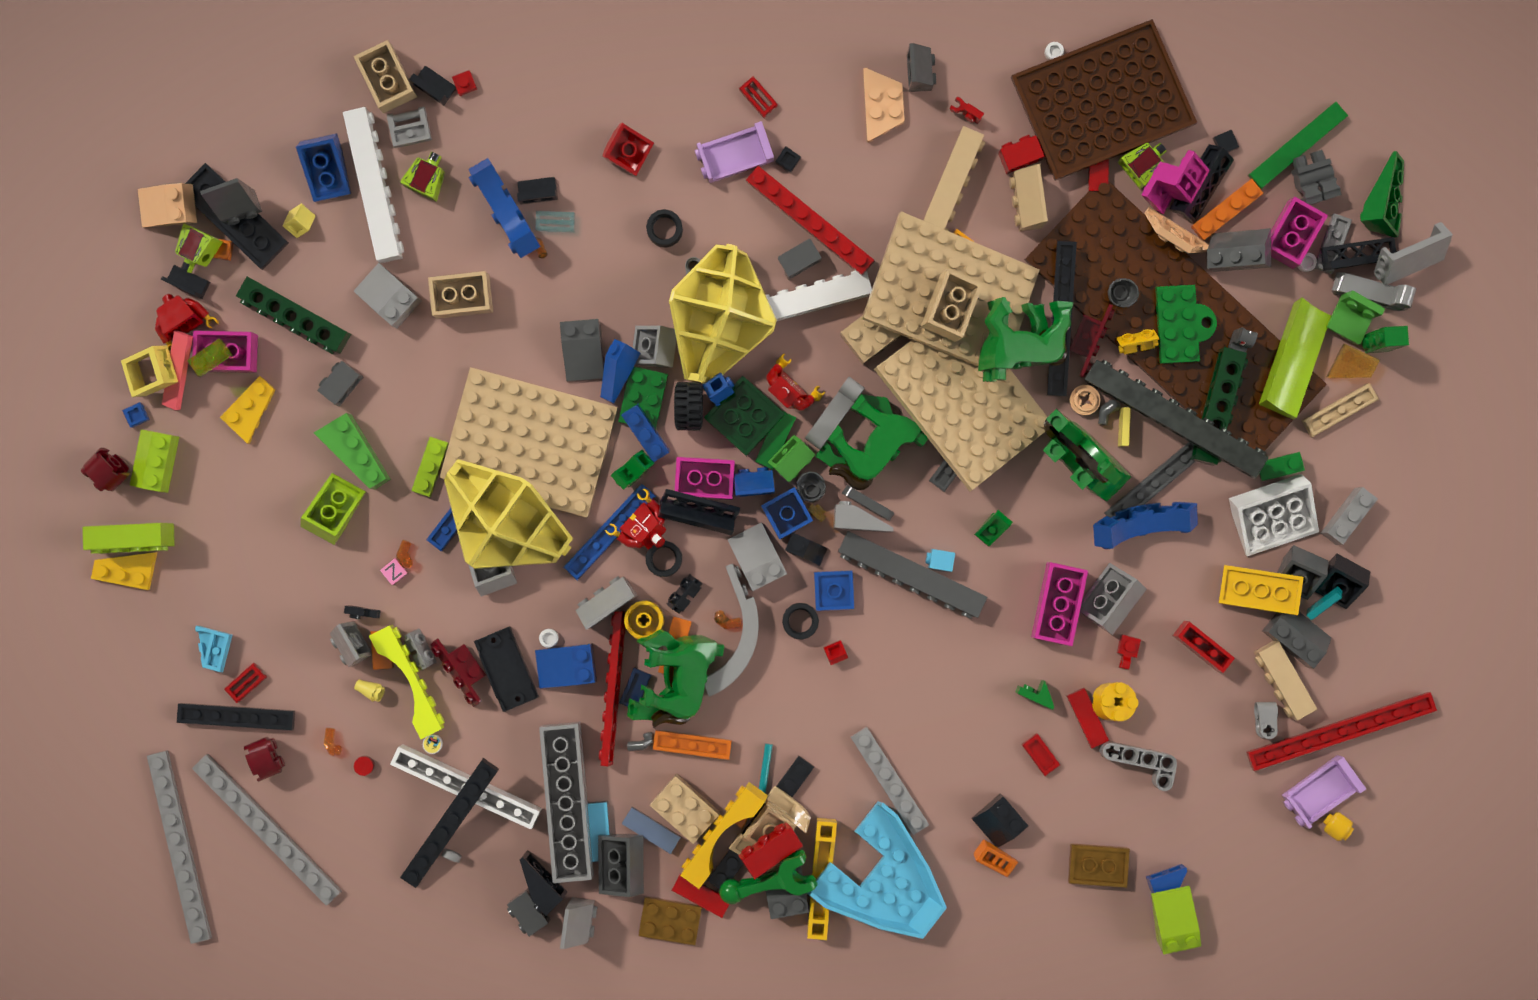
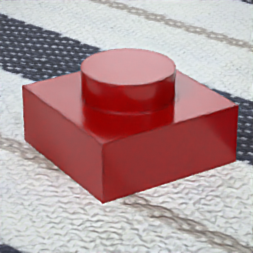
(464, 83)
(835, 652)

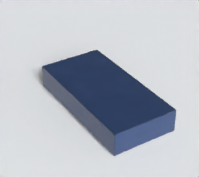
(633, 687)

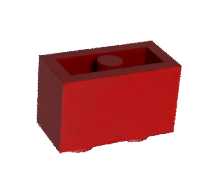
(1020, 154)

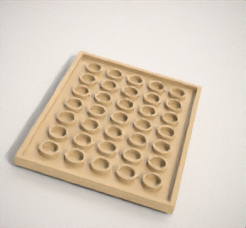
(911, 272)
(967, 420)
(534, 435)

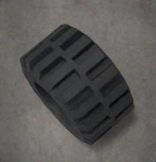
(688, 406)

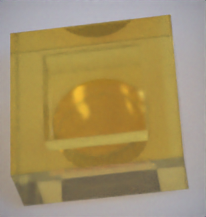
(817, 511)

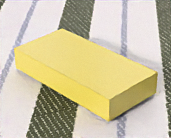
(1124, 427)

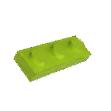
(430, 466)

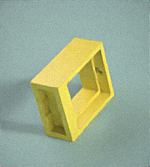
(165, 375)

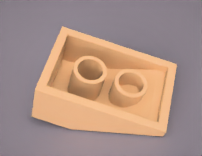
(167, 205)

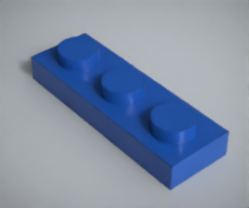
(645, 433)

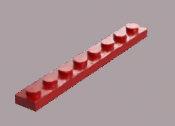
(810, 220)
(611, 696)

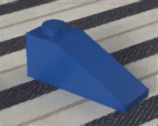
(617, 368)

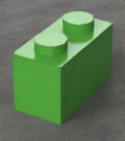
(791, 458)

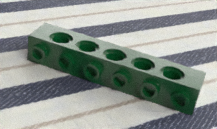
(251, 289)
(1238, 361)

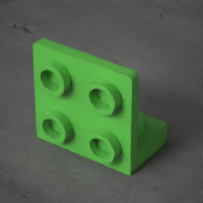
(1353, 316)

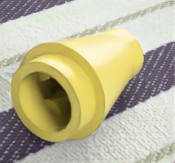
(371, 690)

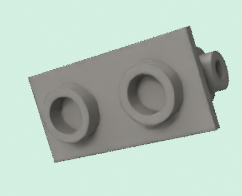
(416, 641)

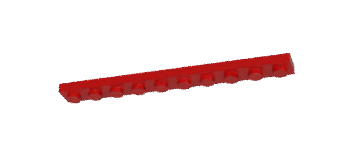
(1341, 731)

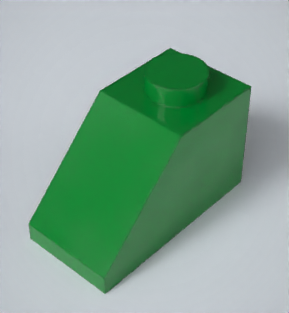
(1282, 466)

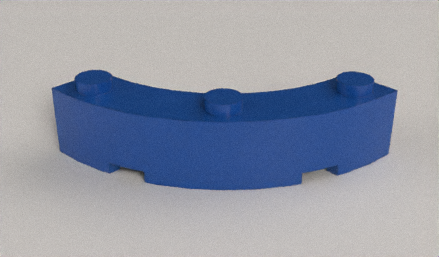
(504, 208)
(1144, 520)

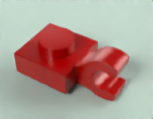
(970, 112)
(1129, 648)

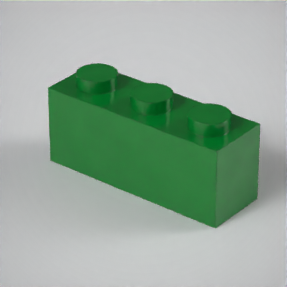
(1386, 339)

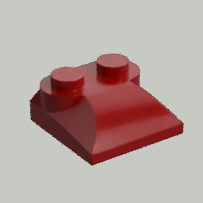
(627, 149)

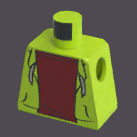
(1142, 162)
(425, 177)
(196, 247)

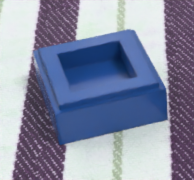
(136, 415)

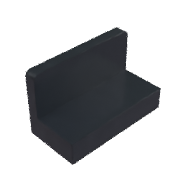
(433, 85)
(537, 190)
(187, 281)

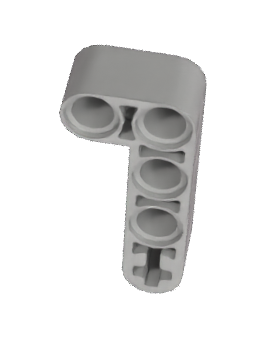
(1391, 297)
(834, 412)
(1137, 759)

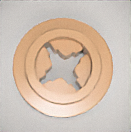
(1093, 398)

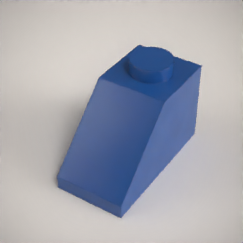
(1167, 879)

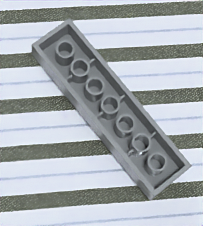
(566, 802)

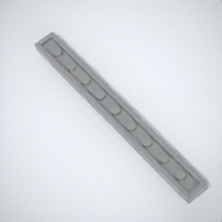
(267, 829)
(179, 847)

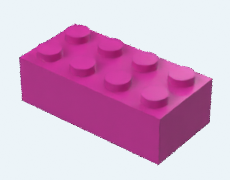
(1059, 603)

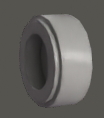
(451, 855)

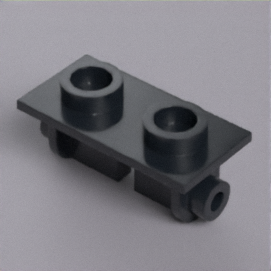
(678, 600)

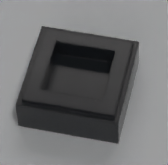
(1226, 140)
(788, 159)

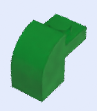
(632, 470)

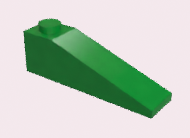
(1381, 207)

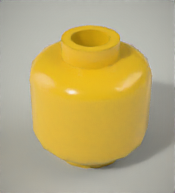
(1338, 826)

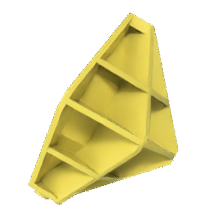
(719, 313)
(502, 519)

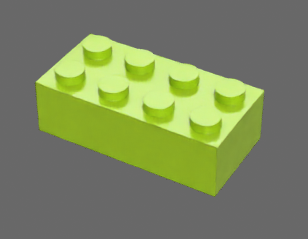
(128, 538)

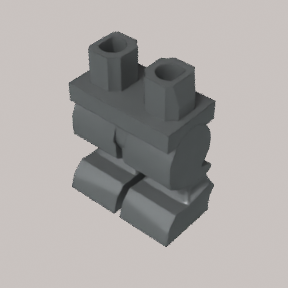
(1310, 177)

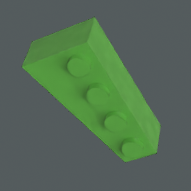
(353, 449)

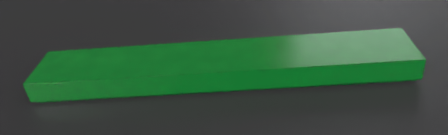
(1298, 145)

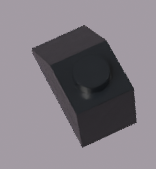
(806, 549)

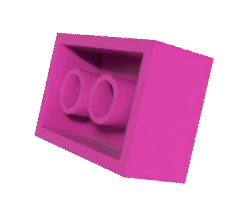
(1295, 232)
(240, 344)
(705, 477)

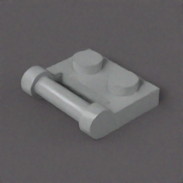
(409, 133)

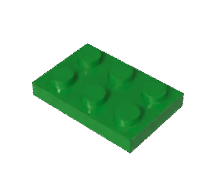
(647, 390)

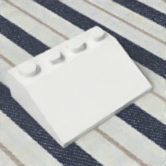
(1275, 514)

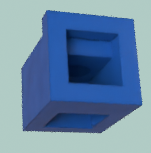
(718, 388)

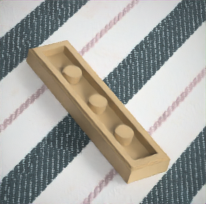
(1340, 410)

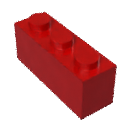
(1203, 646)
(770, 850)

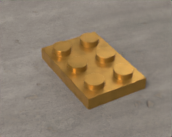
(1098, 865)
(670, 920)

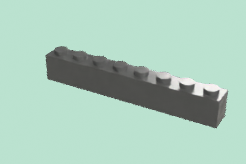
(908, 572)

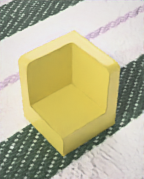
(299, 220)

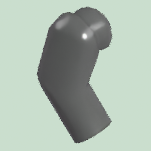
(1106, 410)
(643, 744)

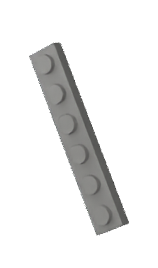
(889, 780)

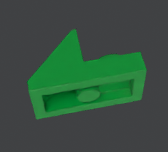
(993, 528)
(1041, 696)

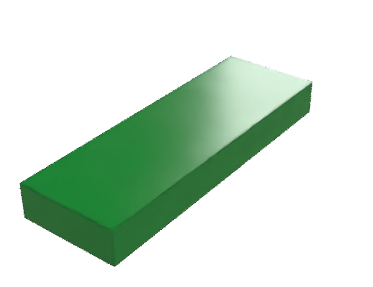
(775, 440)

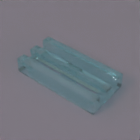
(571, 222)

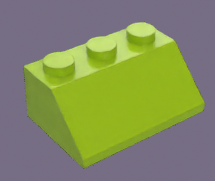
(154, 461)

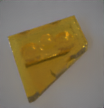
(1352, 364)

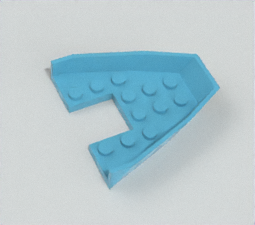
(899, 889)

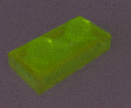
(209, 357)

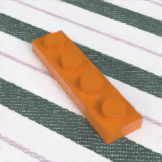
(1227, 209)
(692, 744)

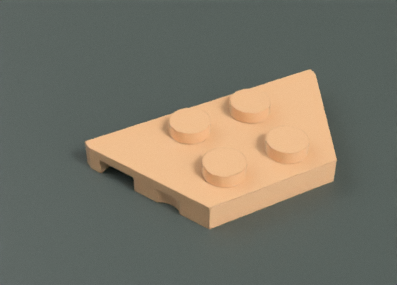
(882, 103)
(1170, 231)

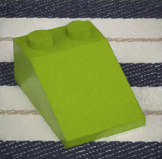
(332, 509)
(1175, 920)

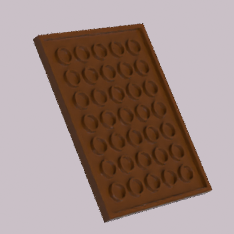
(1103, 99)

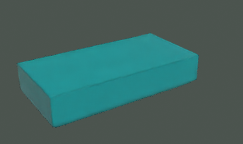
(1324, 603)

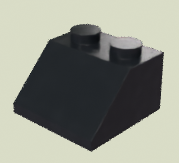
(1348, 577)
(1000, 821)

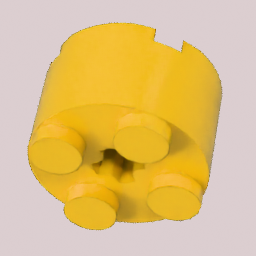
(636, 611)
(1124, 701)

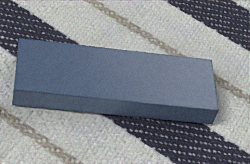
(651, 830)

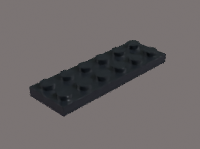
(252, 236)

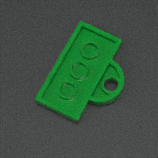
(1181, 324)

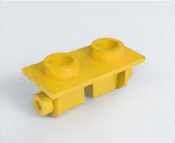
(1146, 339)

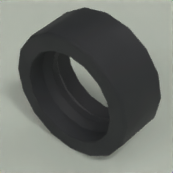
(661, 214)
(664, 573)
(798, 635)

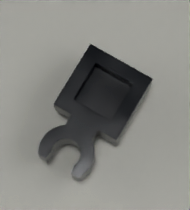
(356, 612)

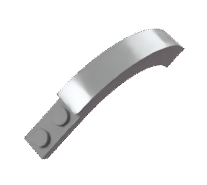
(734, 667)

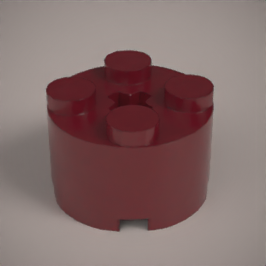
(105, 470)
(263, 758)

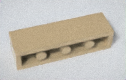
(1284, 680)

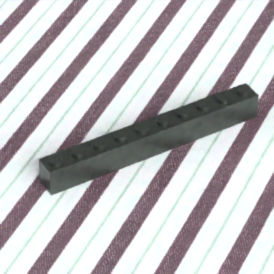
(1176, 419)

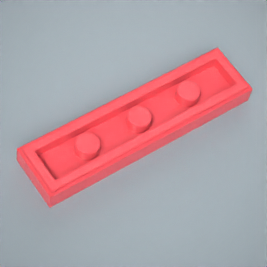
(179, 355)

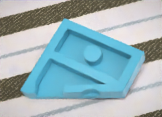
(213, 648)

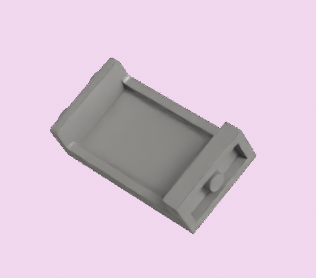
(1413, 258)

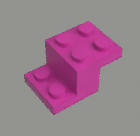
(1175, 182)

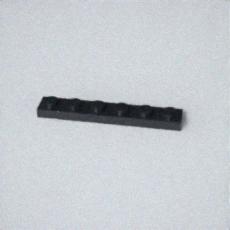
(235, 716)

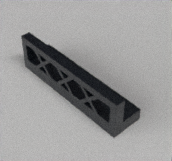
(1212, 159)
(1355, 260)
(697, 514)

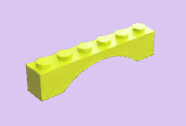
(425, 717)

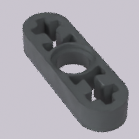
(868, 503)

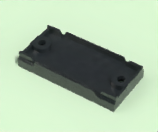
(506, 669)

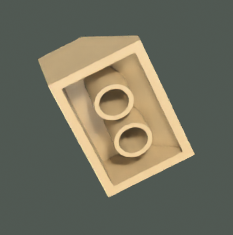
(1028, 198)

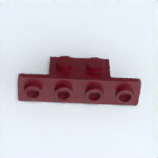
(1087, 337)
(462, 668)

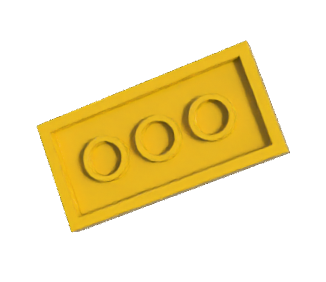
(1261, 590)

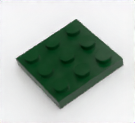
(745, 416)

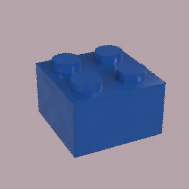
(787, 513)

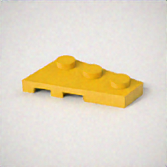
(247, 410)
(126, 570)

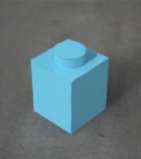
(940, 560)

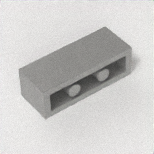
(1349, 515)

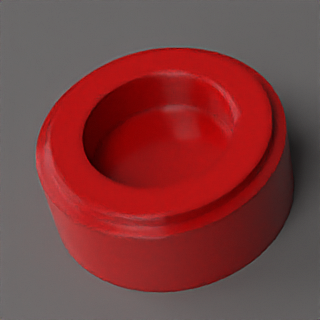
(364, 765)

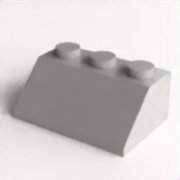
(1111, 598)
(605, 602)

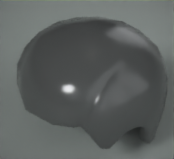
(1123, 292)
(811, 487)

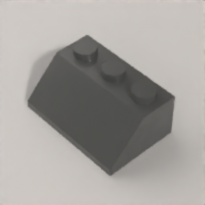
(1239, 250)
(1299, 637)
(621, 865)

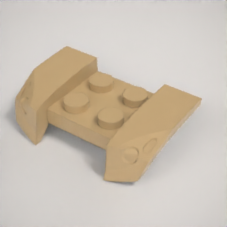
(778, 809)

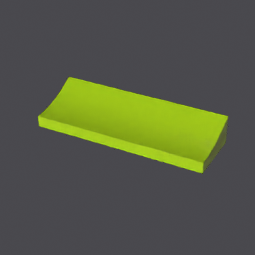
(1295, 359)

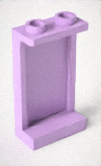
(735, 153)
(1322, 791)

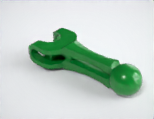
(780, 878)

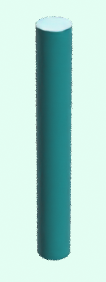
(765, 767)

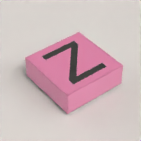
(394, 571)

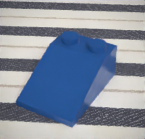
(324, 167)
(754, 483)
(566, 666)

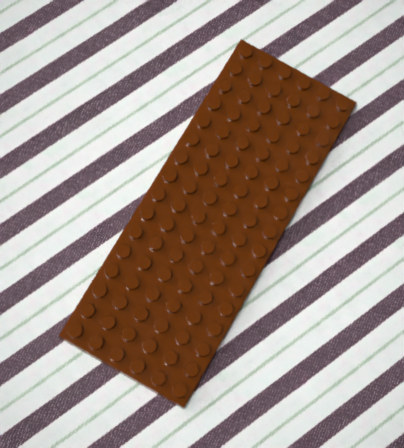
(1121, 243)

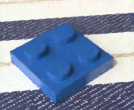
(834, 590)

